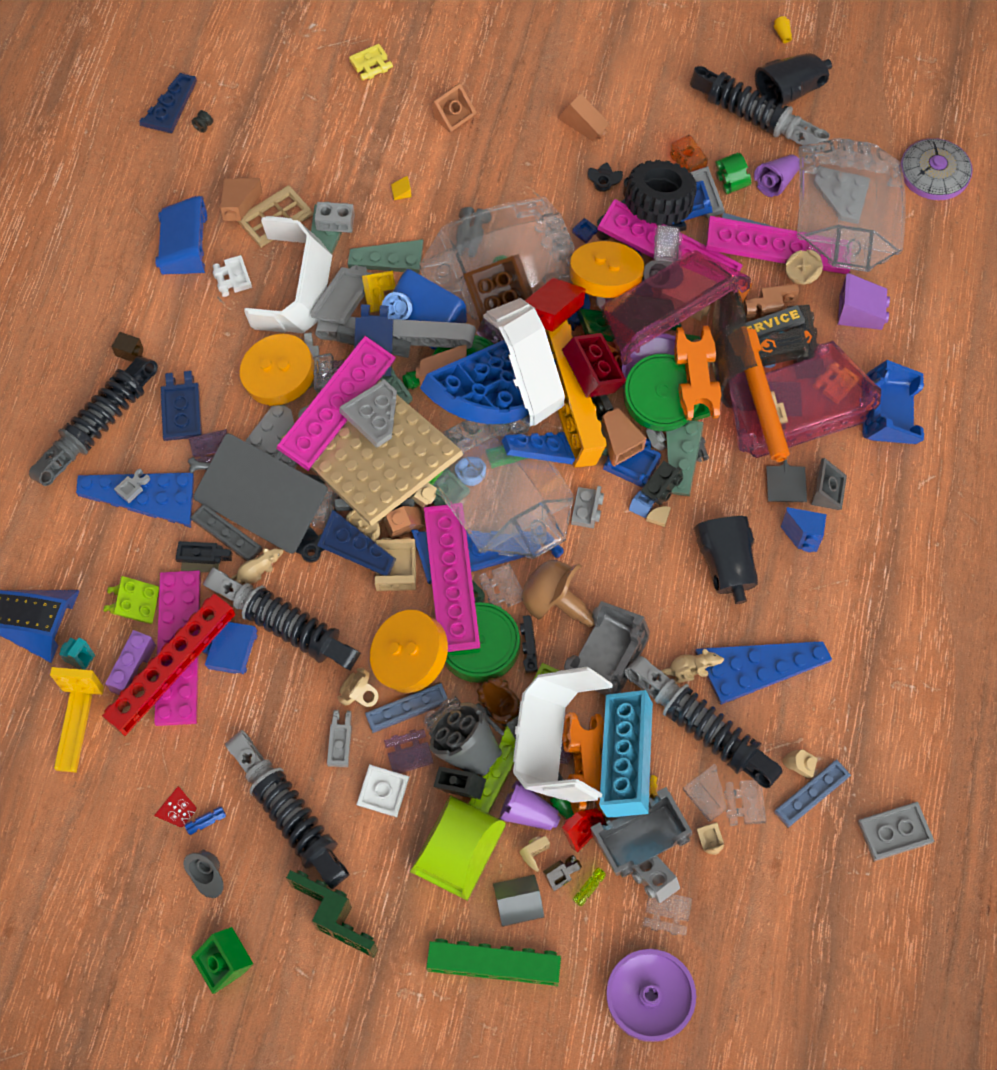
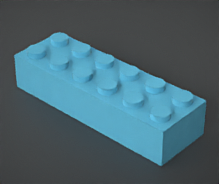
(626, 754)

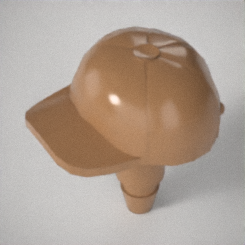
(549, 587)

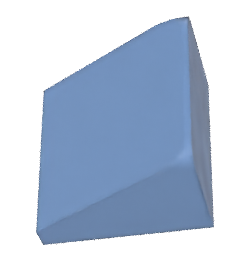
(641, 504)

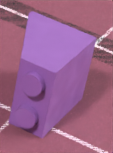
(862, 304)

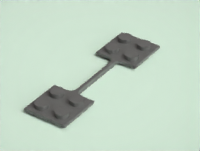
(786, 483)

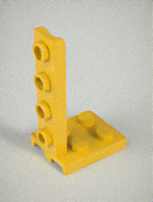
(82, 686)

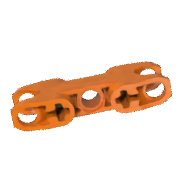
(698, 386)
(587, 752)

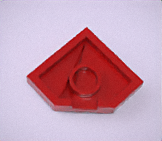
(578, 827)

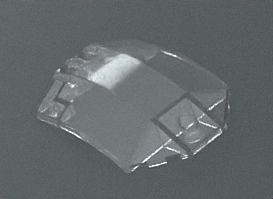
(851, 203)
(490, 235)
(502, 498)

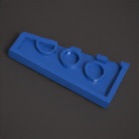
(543, 447)

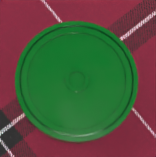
(653, 393)
(497, 650)

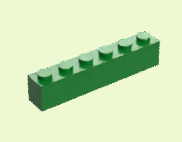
(494, 963)

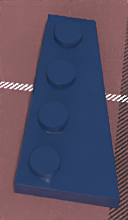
(170, 105)
(351, 543)

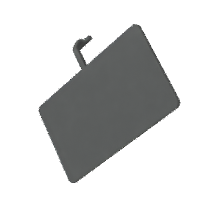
(260, 493)

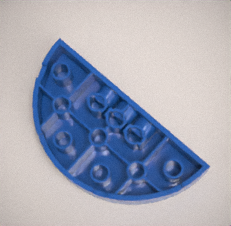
(478, 387)

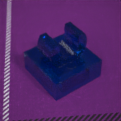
(585, 230)

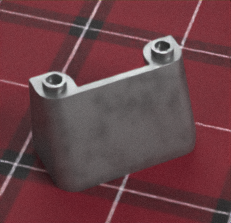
(612, 645)
(639, 838)

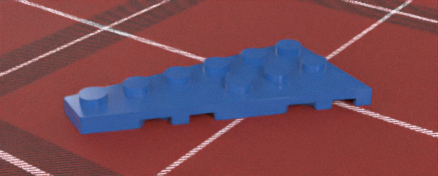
(164, 496)
(759, 666)

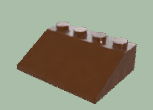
(497, 284)

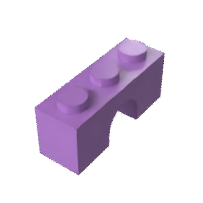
(137, 650)

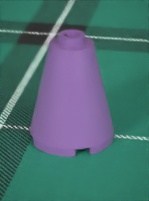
(776, 174)
(528, 809)

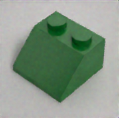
(222, 959)

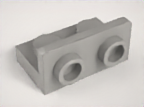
(586, 507)

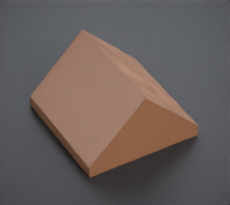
(453, 108)

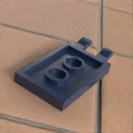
(376, 328)
(180, 408)

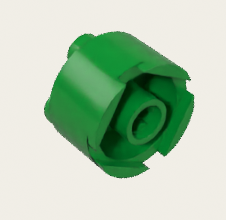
(733, 173)

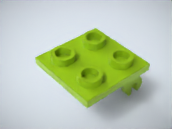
(134, 600)

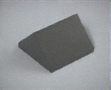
(829, 486)
(518, 900)

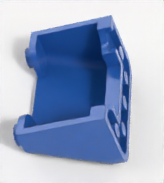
(182, 237)
(430, 300)
(895, 415)

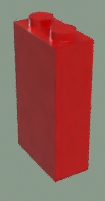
(556, 302)

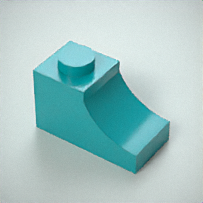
(77, 653)

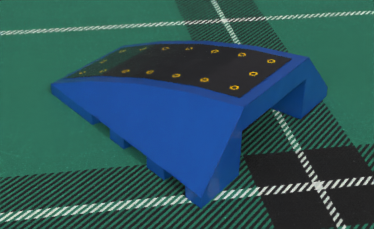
(34, 618)

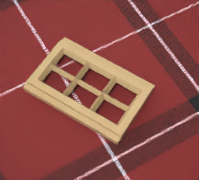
(269, 203)

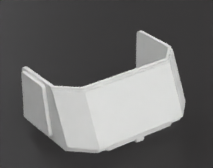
(311, 283)
(530, 358)
(541, 733)

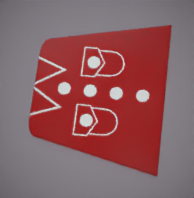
(177, 809)

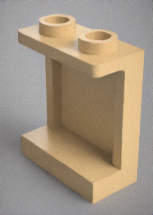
(404, 569)

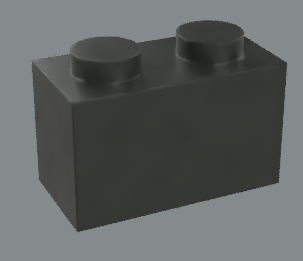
(459, 782)

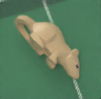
(253, 569)
(686, 666)

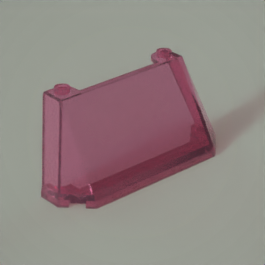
(668, 300)
(817, 395)

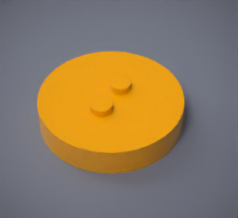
(606, 268)
(277, 369)
(408, 651)

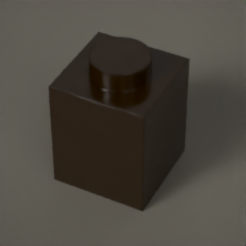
(127, 347)

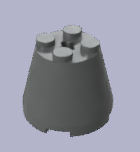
(465, 739)

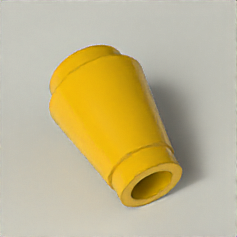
(783, 29)

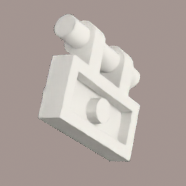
(238, 275)

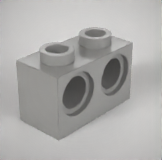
(330, 217)
(657, 874)

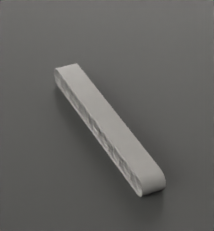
(417, 332)

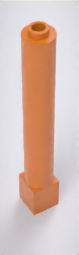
(765, 405)

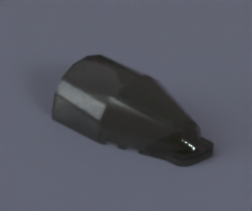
(731, 341)

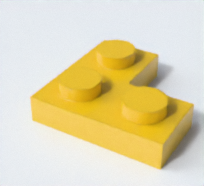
(375, 285)

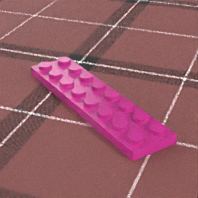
(638, 234)
(758, 242)
(322, 418)
(451, 578)
(177, 602)

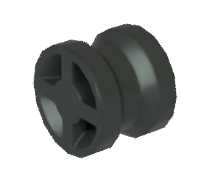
(202, 121)

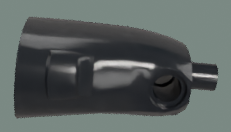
(792, 77)
(729, 554)

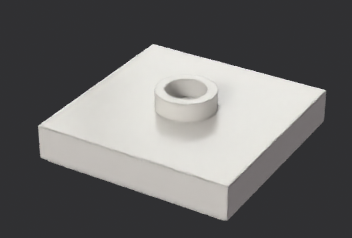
(383, 790)

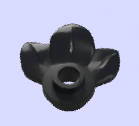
(604, 177)
(309, 544)

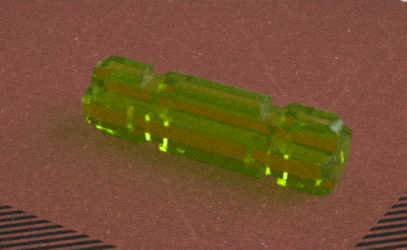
(589, 886)

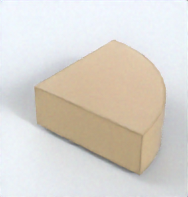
(659, 515)

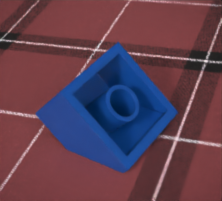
(804, 528)

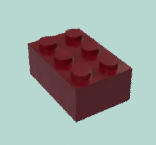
(593, 365)

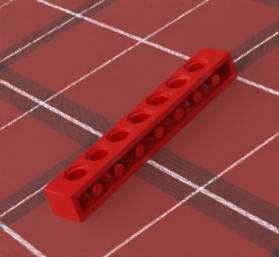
(168, 674)

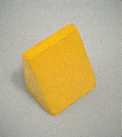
(401, 189)

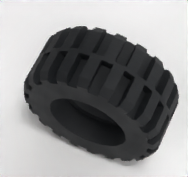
(660, 192)

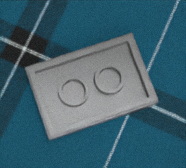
(895, 831)

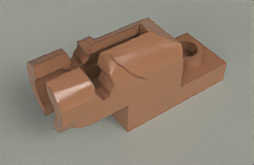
(770, 300)

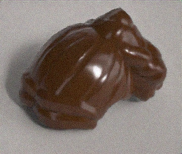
(499, 700)

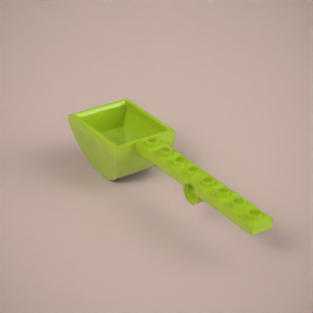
(467, 832)

